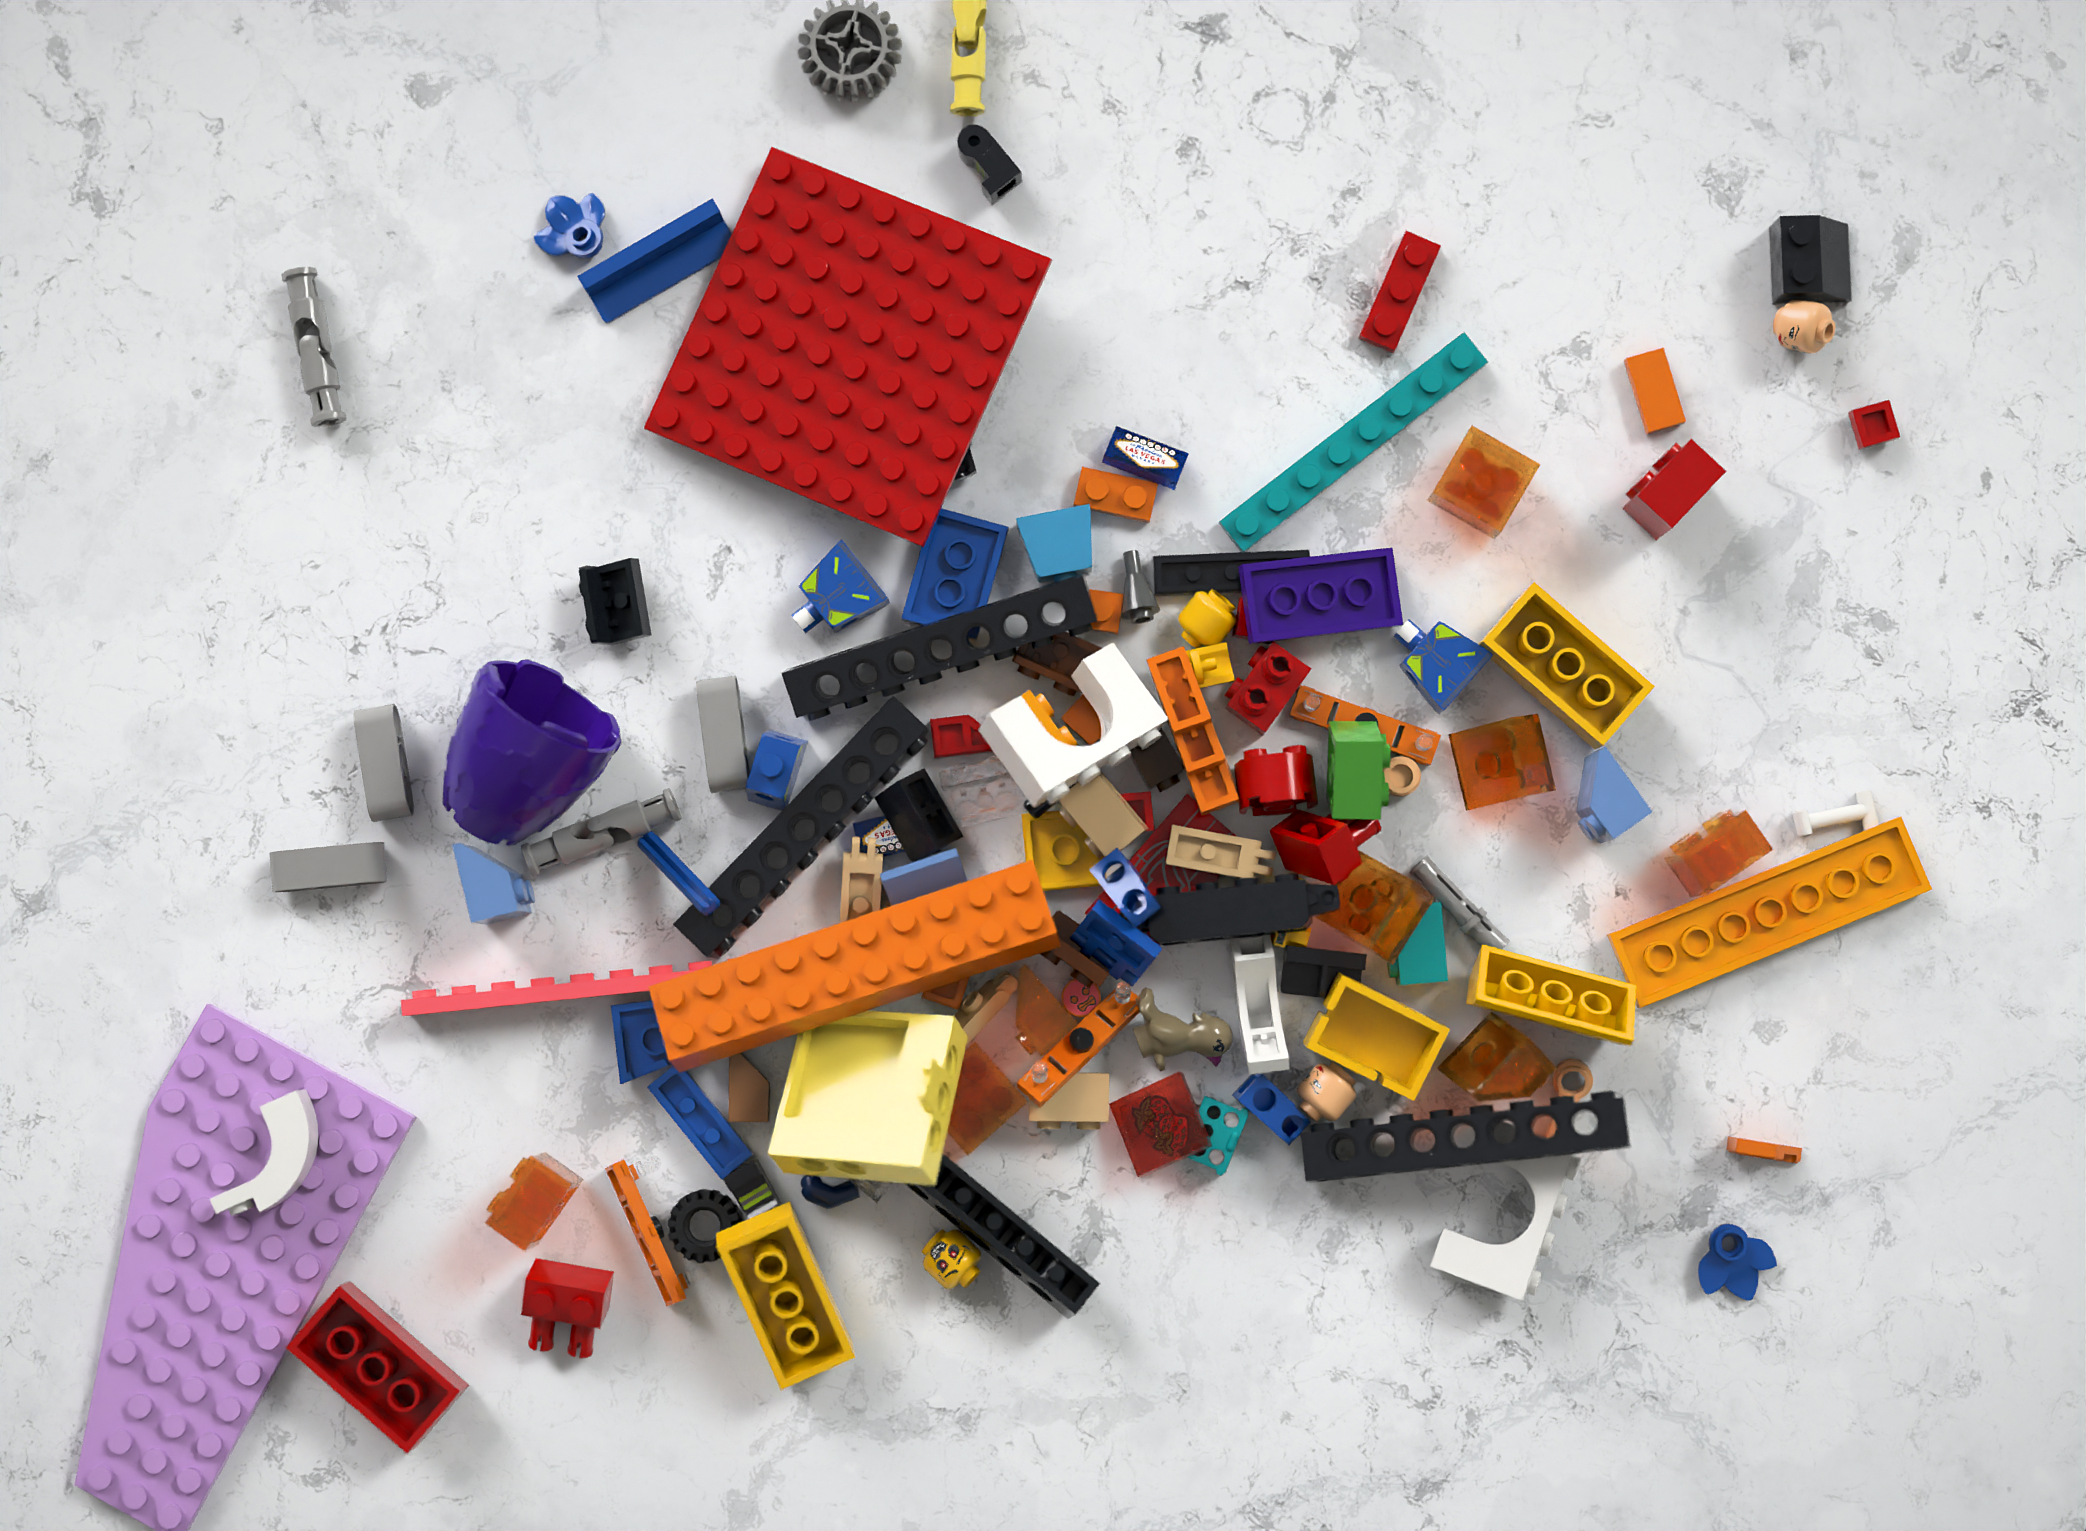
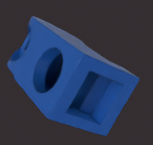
(1126, 887)
(1271, 1107)

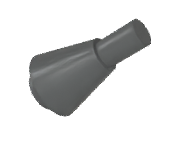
(1138, 598)

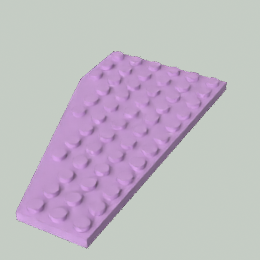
(213, 1296)

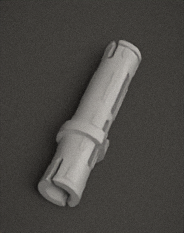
(1458, 905)

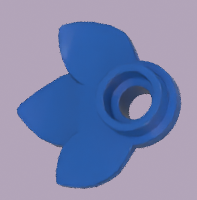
(568, 223)
(1736, 1267)

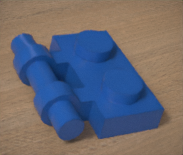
(1115, 943)

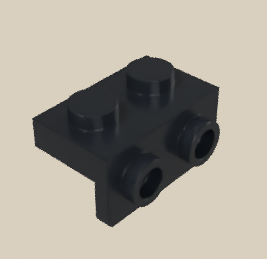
(614, 602)

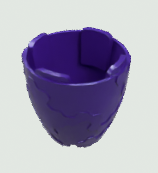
(523, 751)

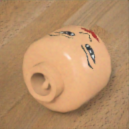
(1804, 326)
(1326, 1092)

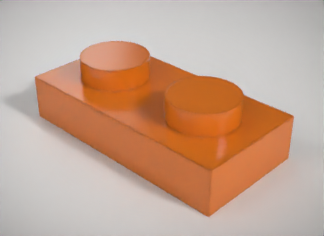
(1116, 494)

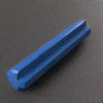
(678, 873)

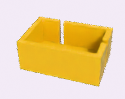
(1378, 1034)

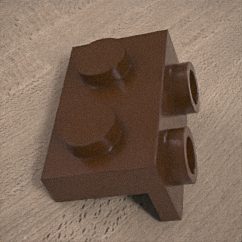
(1055, 660)
(1085, 969)

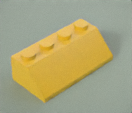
(1553, 995)

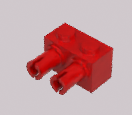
(1267, 687)
(1322, 845)
(569, 1296)

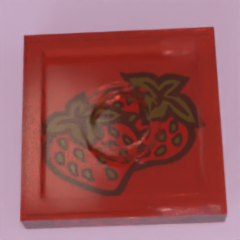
(1160, 1124)

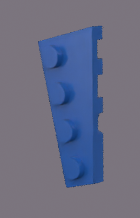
(638, 1040)

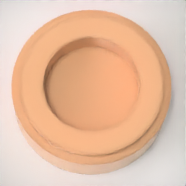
(1402, 776)

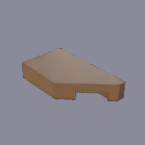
(747, 1092)

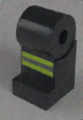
(984, 153)
(752, 1189)

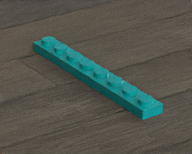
(1353, 442)

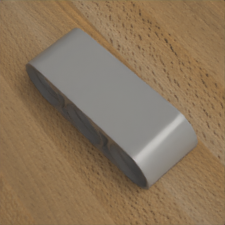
(723, 733)
(383, 763)
(328, 867)

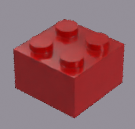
(1679, 483)

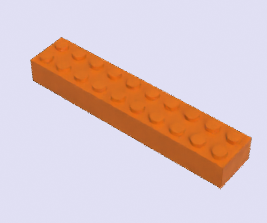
(853, 966)

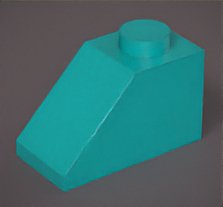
(1424, 953)

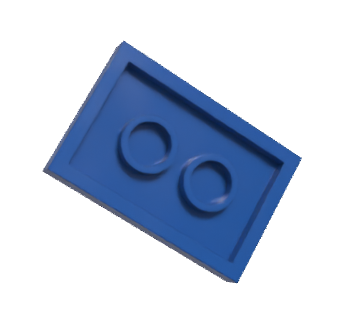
(955, 568)

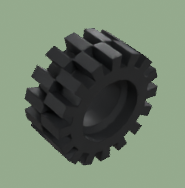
(680, 1223)

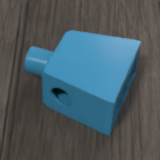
(1058, 542)

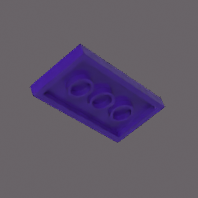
(1320, 595)

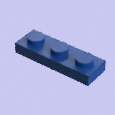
(700, 1121)

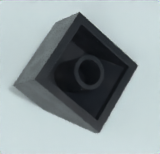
(1809, 259)

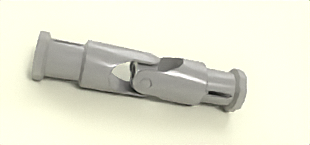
(317, 367)
(629, 823)

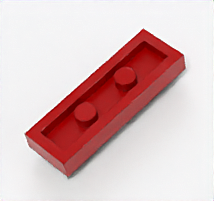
(1399, 292)

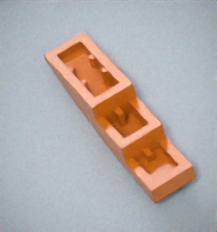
(1192, 730)

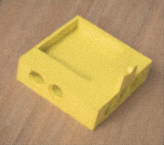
(870, 1098)

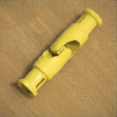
(970, 70)

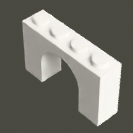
(1047, 766)
(1513, 1265)

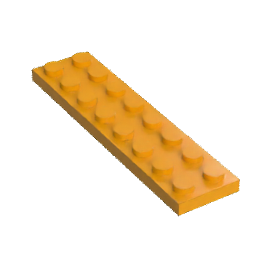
(1769, 912)

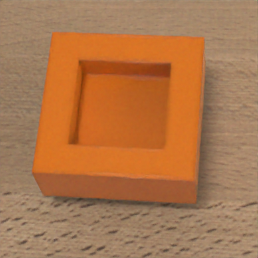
(1108, 608)

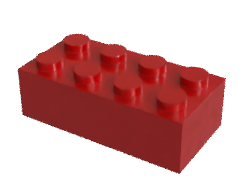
(377, 1366)

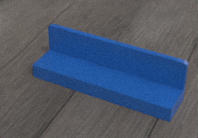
(657, 261)

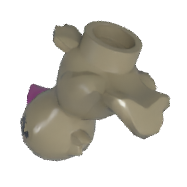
(1169, 1036)

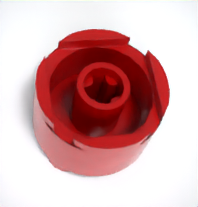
(1275, 781)

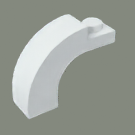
(1258, 1004)
(293, 1151)

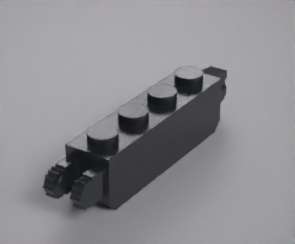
(1238, 911)

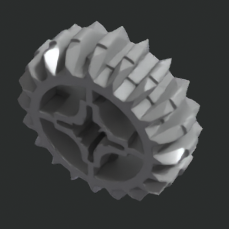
(864, 52)

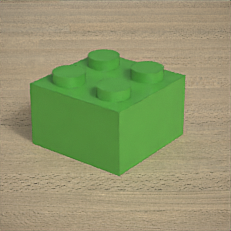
(1355, 770)

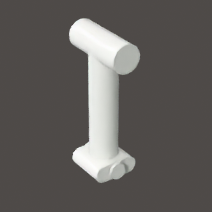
(1863, 811)

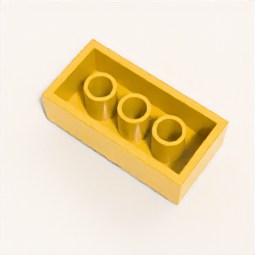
(1565, 666)
(785, 1295)

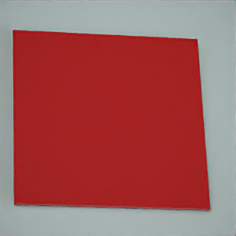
(848, 345)

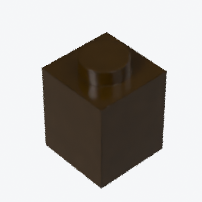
(1158, 764)

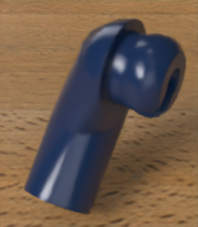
(825, 1195)

